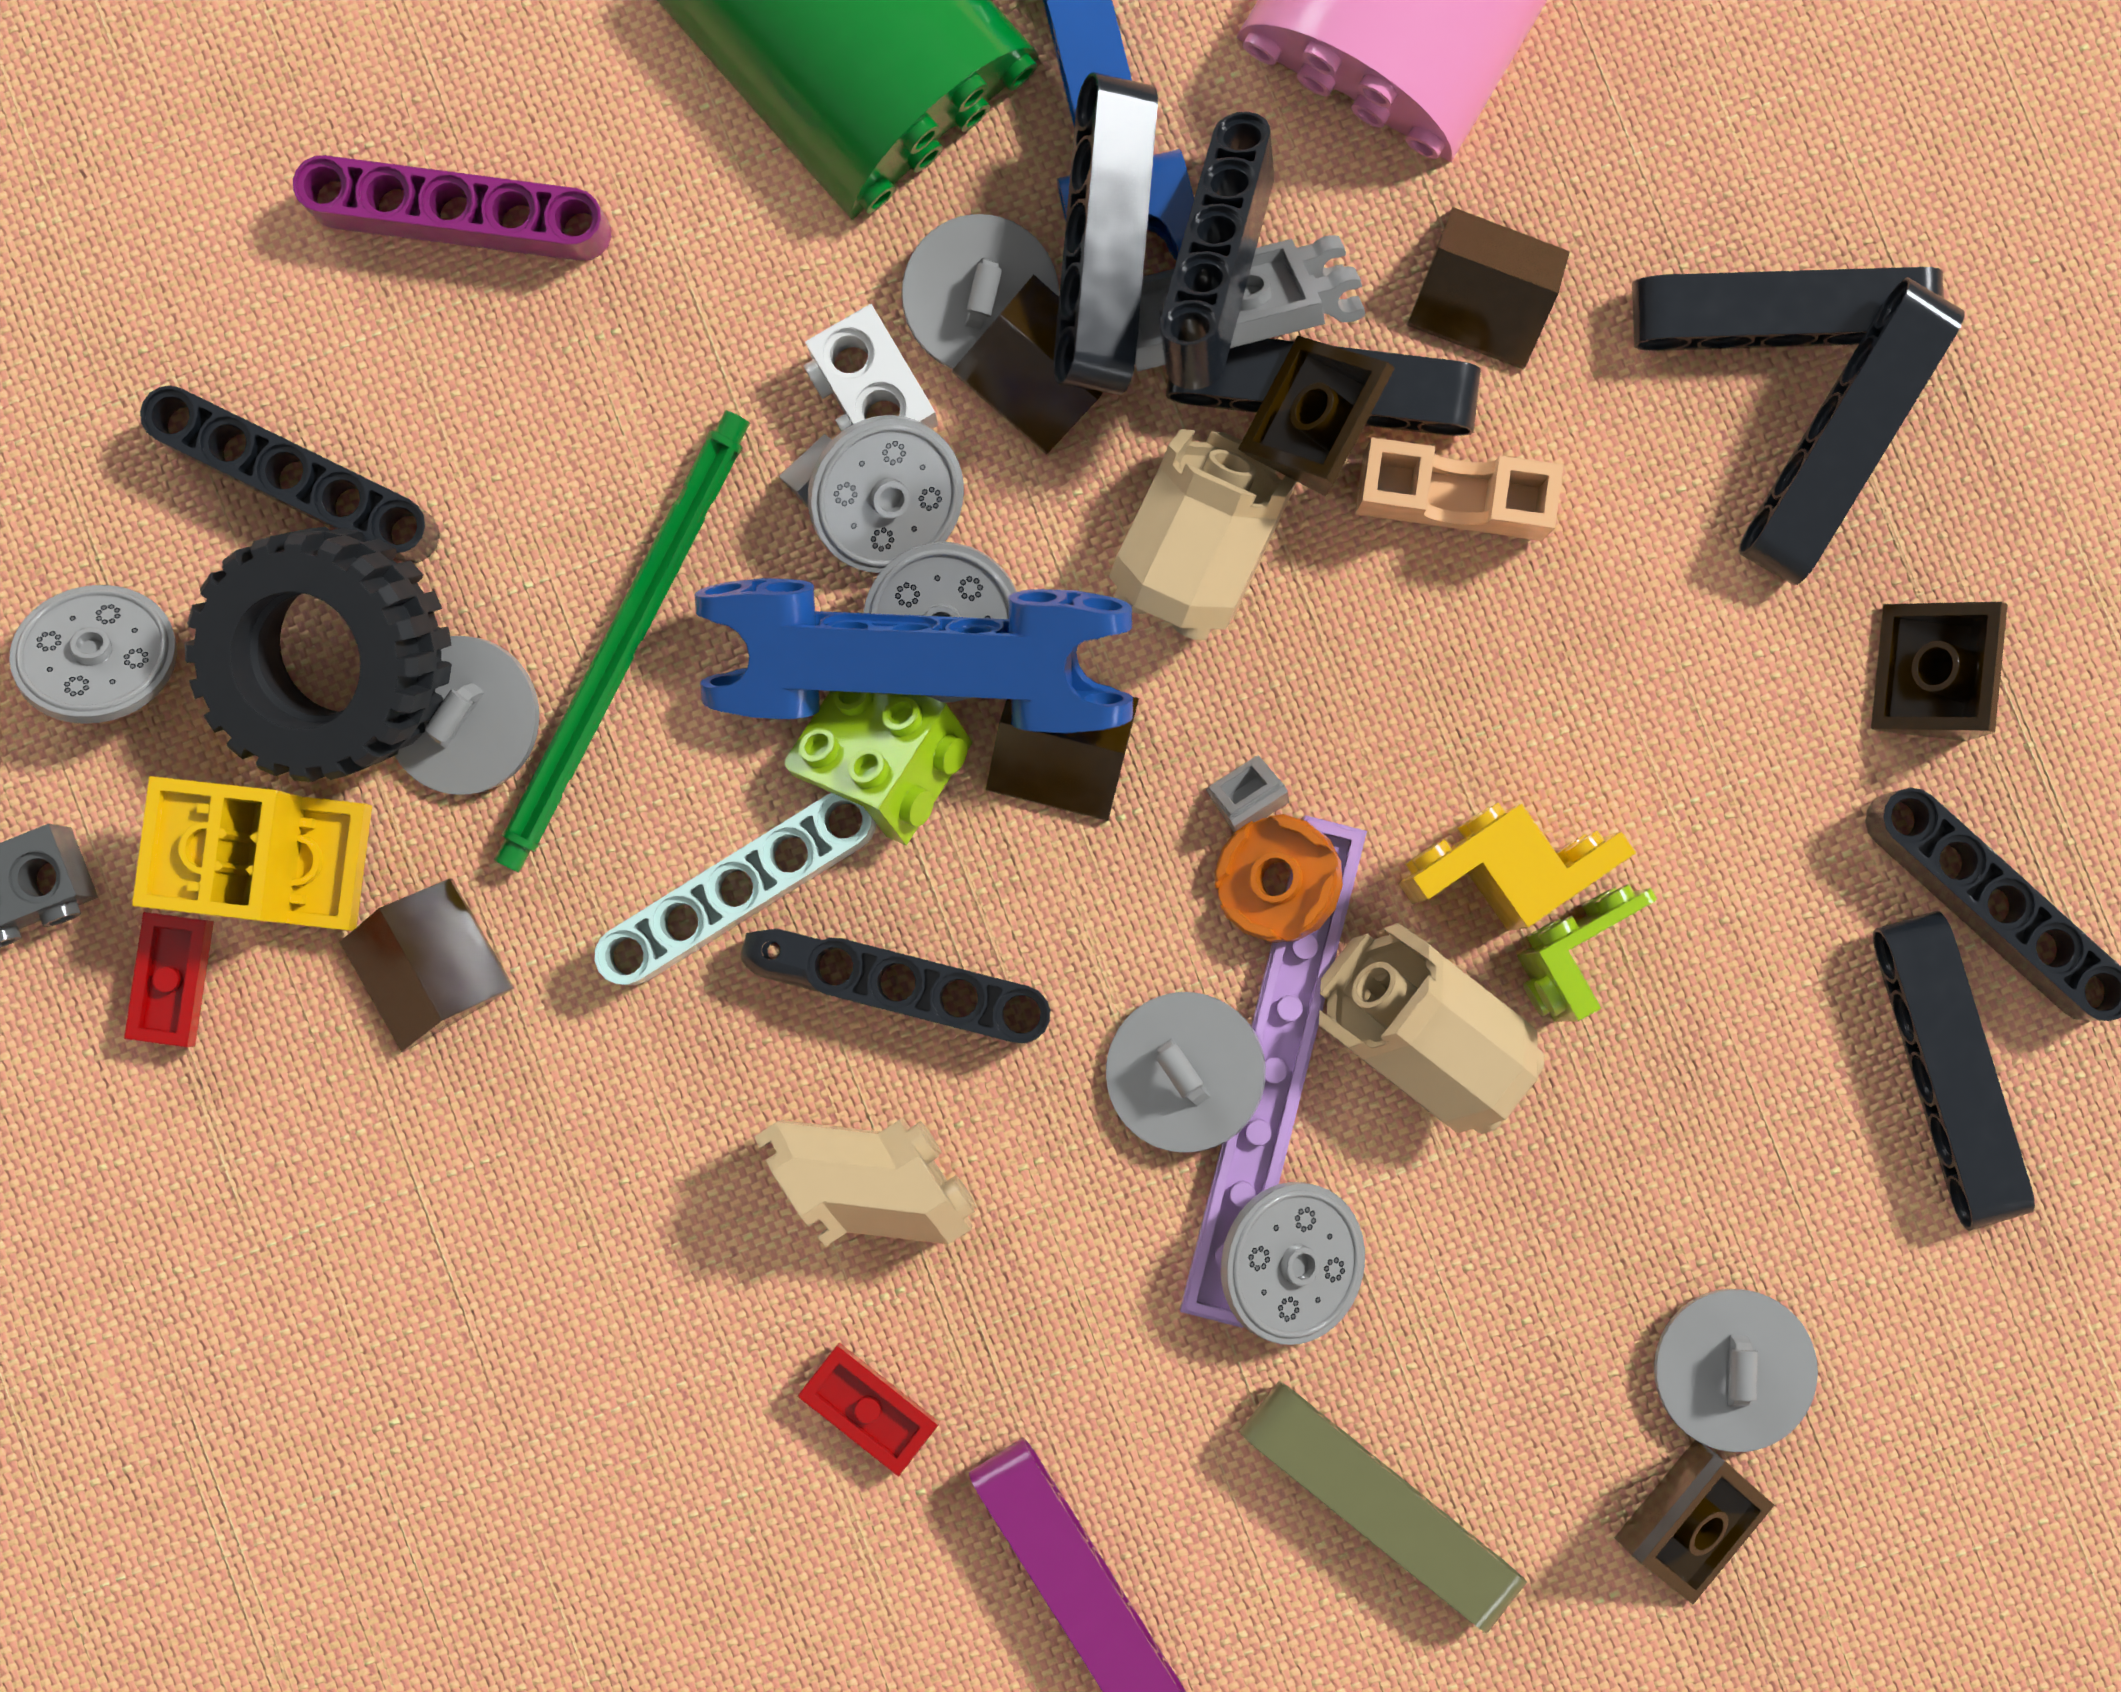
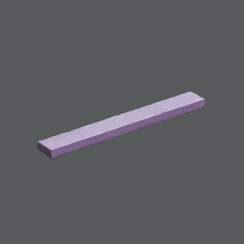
(1286, 1027)

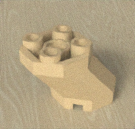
(1199, 534)
(1430, 1029)
(868, 1181)

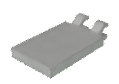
(1282, 295)

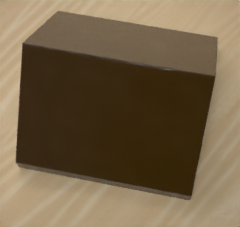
(1489, 288)
(1015, 369)
(1315, 412)
(1939, 669)
(1059, 769)
(425, 963)
(1694, 1521)

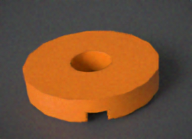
(1313, 888)

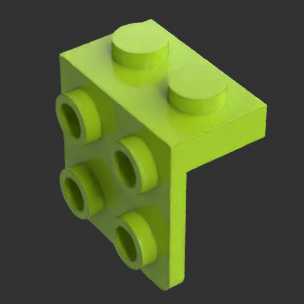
(882, 755)
(1555, 979)

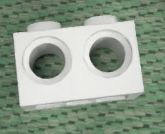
(881, 379)

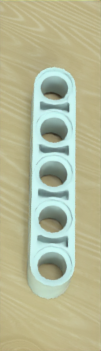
(704, 891)

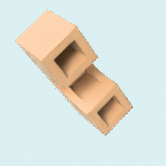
(1489, 497)

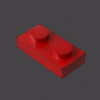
(169, 979)
(868, 1409)

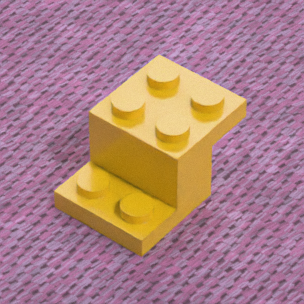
(251, 854)
(1515, 865)

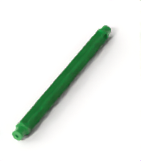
(622, 641)

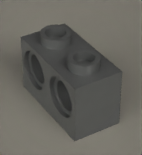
(19, 895)

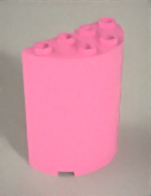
(1401, 61)

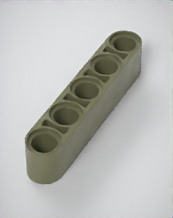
(1383, 1507)

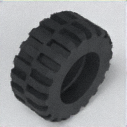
(244, 669)

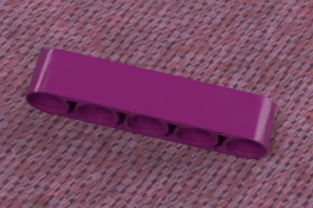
(430, 189)
(1071, 1573)

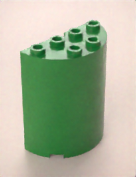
(861, 81)

